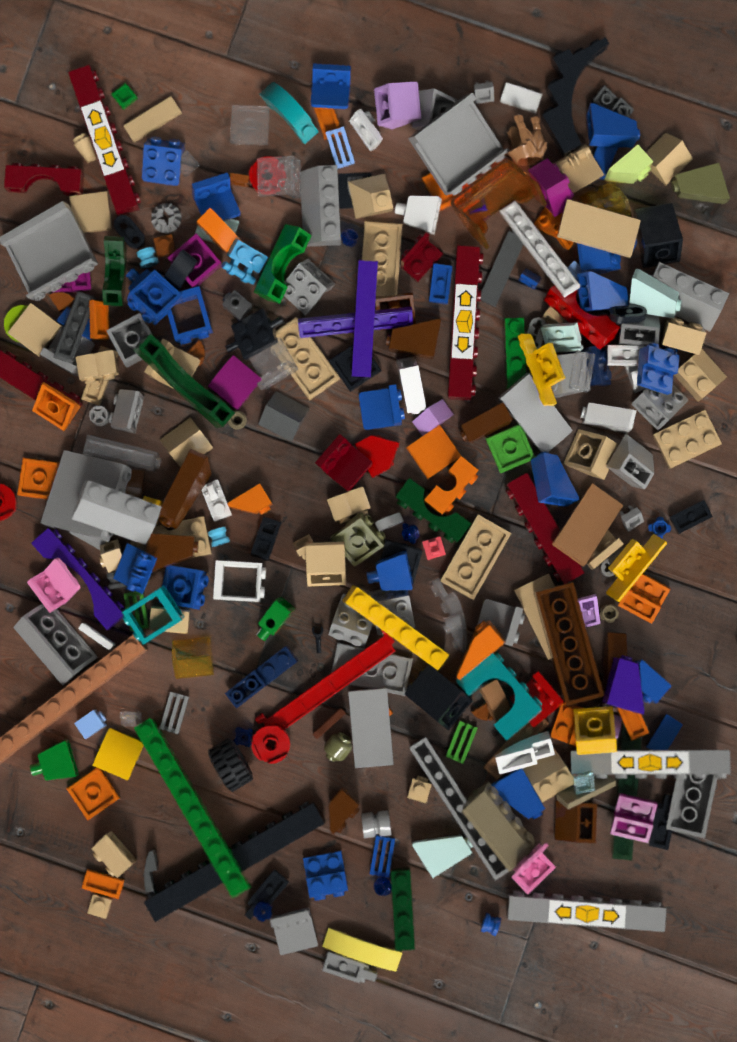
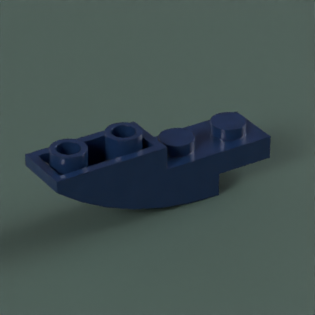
(261, 677)

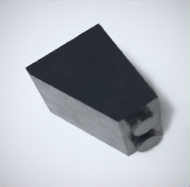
(658, 235)
(438, 697)

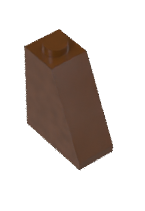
(415, 339)
(485, 424)
(171, 549)

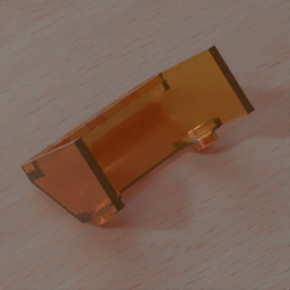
(494, 190)

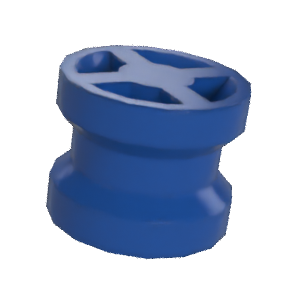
(490, 924)

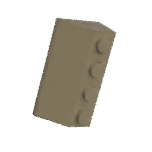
(498, 825)

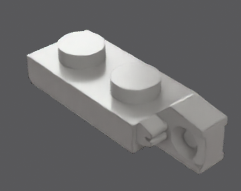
(348, 968)

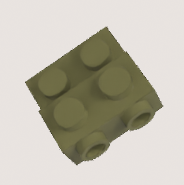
(360, 538)

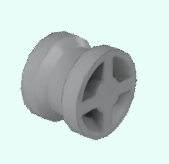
(96, 413)

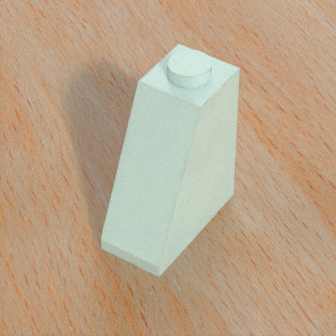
(654, 295)
(442, 852)

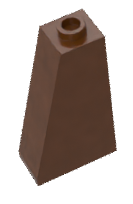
(185, 489)

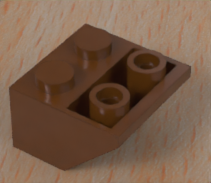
(340, 809)
(576, 823)

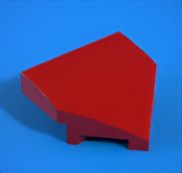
(379, 451)

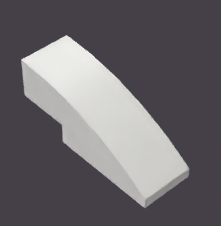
(525, 753)

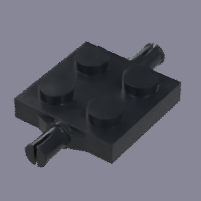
(254, 333)

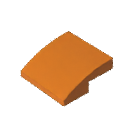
(433, 452)
(645, 598)

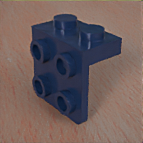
(601, 373)

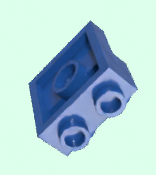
(153, 298)
(657, 368)
(186, 586)
(325, 875)

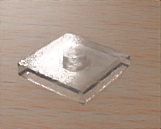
(250, 125)

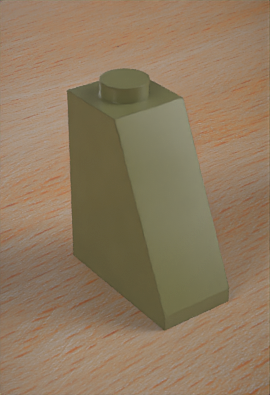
(702, 184)

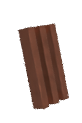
(329, 723)

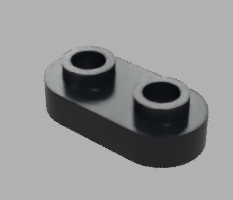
(129, 232)
(627, 314)

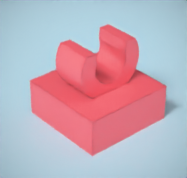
(433, 548)

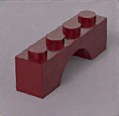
(20, 178)

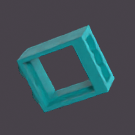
(168, 603)

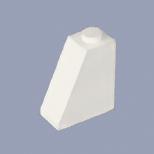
(411, 385)
(608, 417)

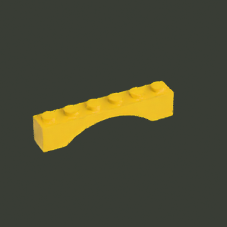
(395, 627)

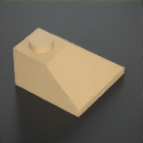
(370, 196)

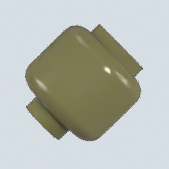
(338, 747)

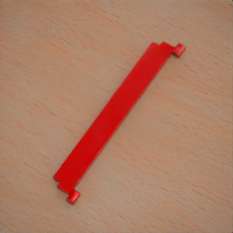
(331, 684)

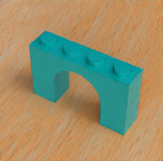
(524, 707)

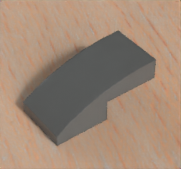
(151, 865)

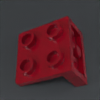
(420, 258)
(343, 463)

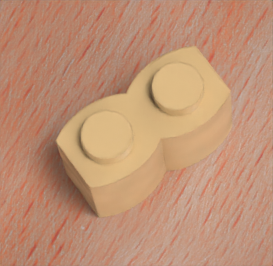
(97, 366)
(349, 504)

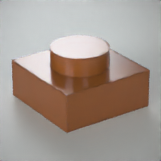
(164, 245)

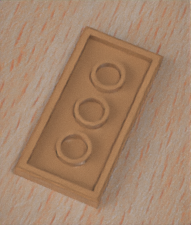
(587, 524)

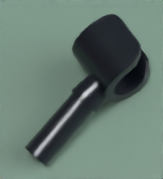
(318, 639)

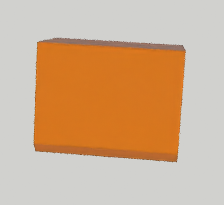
(55, 407)

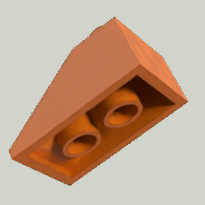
(482, 644)

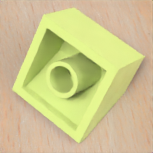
(631, 167)

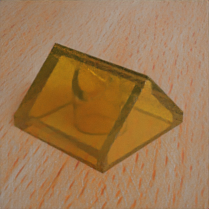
(192, 657)

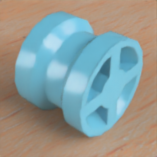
(147, 257)
(218, 536)

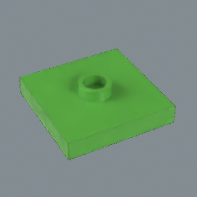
(510, 448)

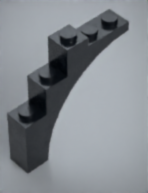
(568, 67)

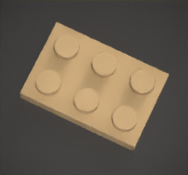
(687, 439)

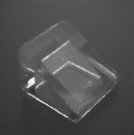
(130, 719)

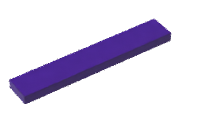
(364, 318)
(345, 322)

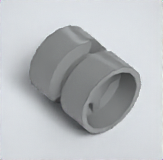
(376, 824)

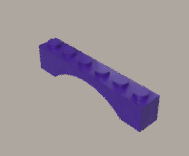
(105, 608)

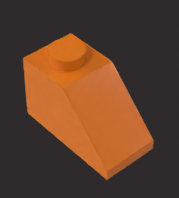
(252, 501)

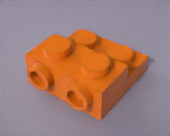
(564, 725)

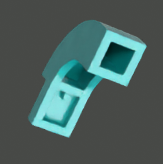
(290, 111)

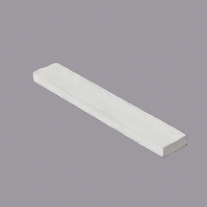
(540, 249)

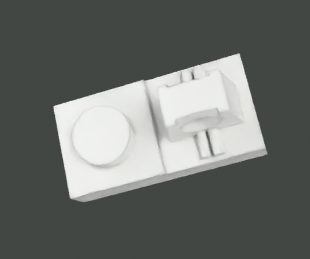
(366, 130)
(623, 355)
(216, 501)

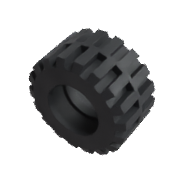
(230, 764)

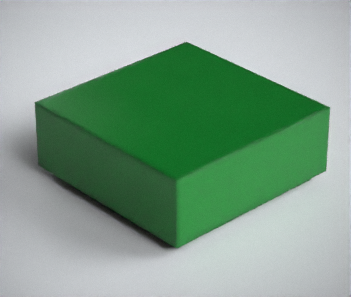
(124, 96)

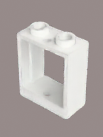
(219, 581)

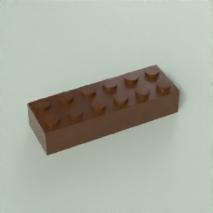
(568, 644)

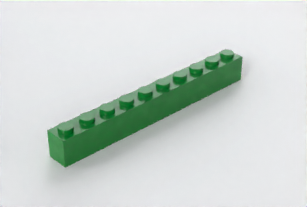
(192, 807)

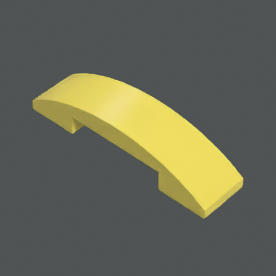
(362, 950)

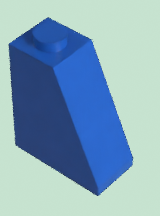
(610, 128)
(600, 293)
(552, 481)
(519, 794)

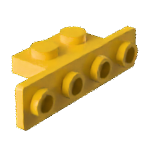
(543, 366)
(632, 563)

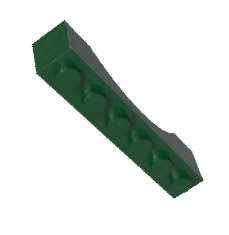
(201, 399)

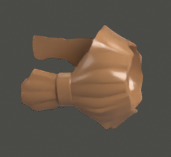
(526, 146)

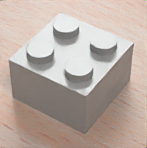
(127, 336)

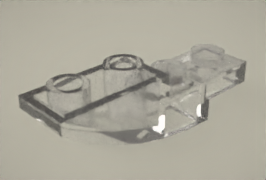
(455, 623)

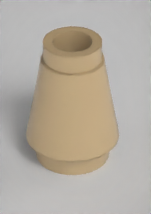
(85, 147)

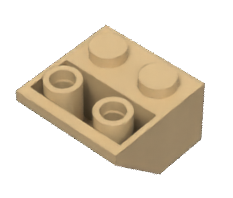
(683, 336)
(325, 564)

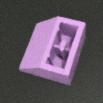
(397, 104)

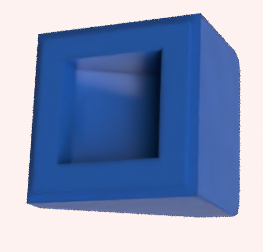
(530, 278)

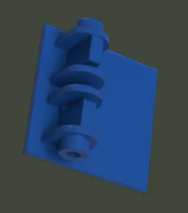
(135, 568)

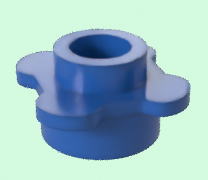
(665, 528)

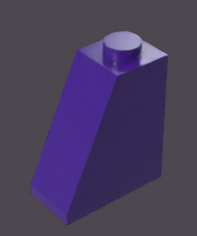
(624, 686)

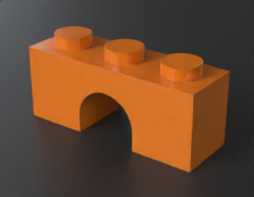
(442, 500)

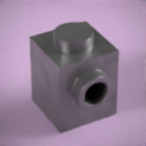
(236, 305)

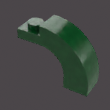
(115, 271)

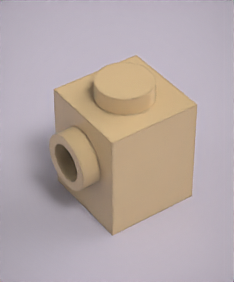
(110, 555)
(419, 789)

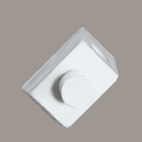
(420, 212)

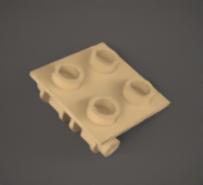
(580, 168)

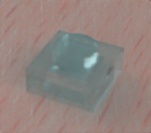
(583, 782)

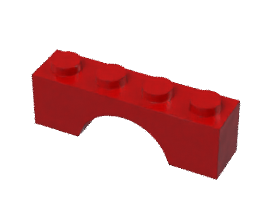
(596, 329)

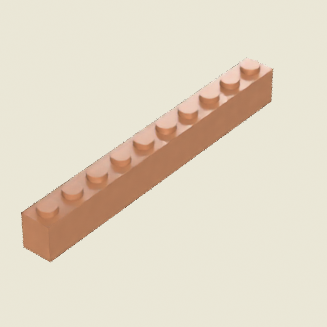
(70, 696)

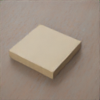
(92, 211)
(34, 329)

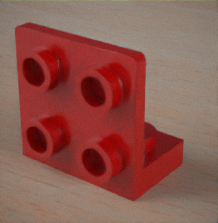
(545, 694)

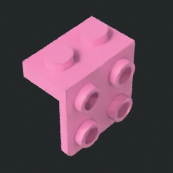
(54, 585)
(533, 869)

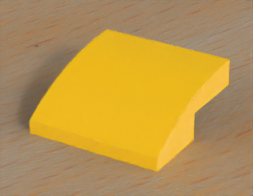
(118, 754)

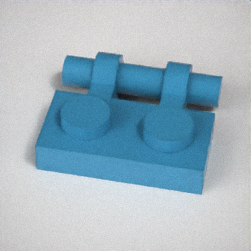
(247, 256)

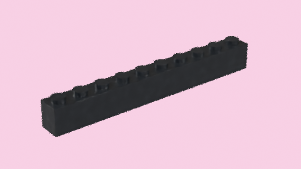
(247, 854)

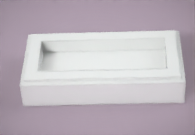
(521, 98)
(97, 636)

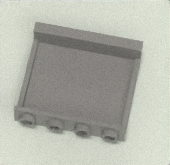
(457, 146)
(49, 251)
(67, 485)

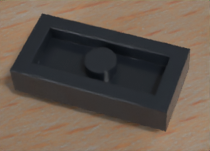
(690, 517)

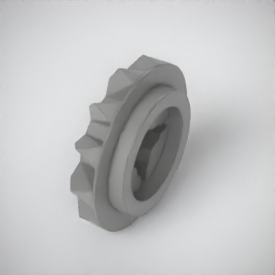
(161, 225)

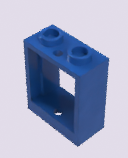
(201, 333)

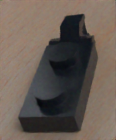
(660, 836)
(267, 891)

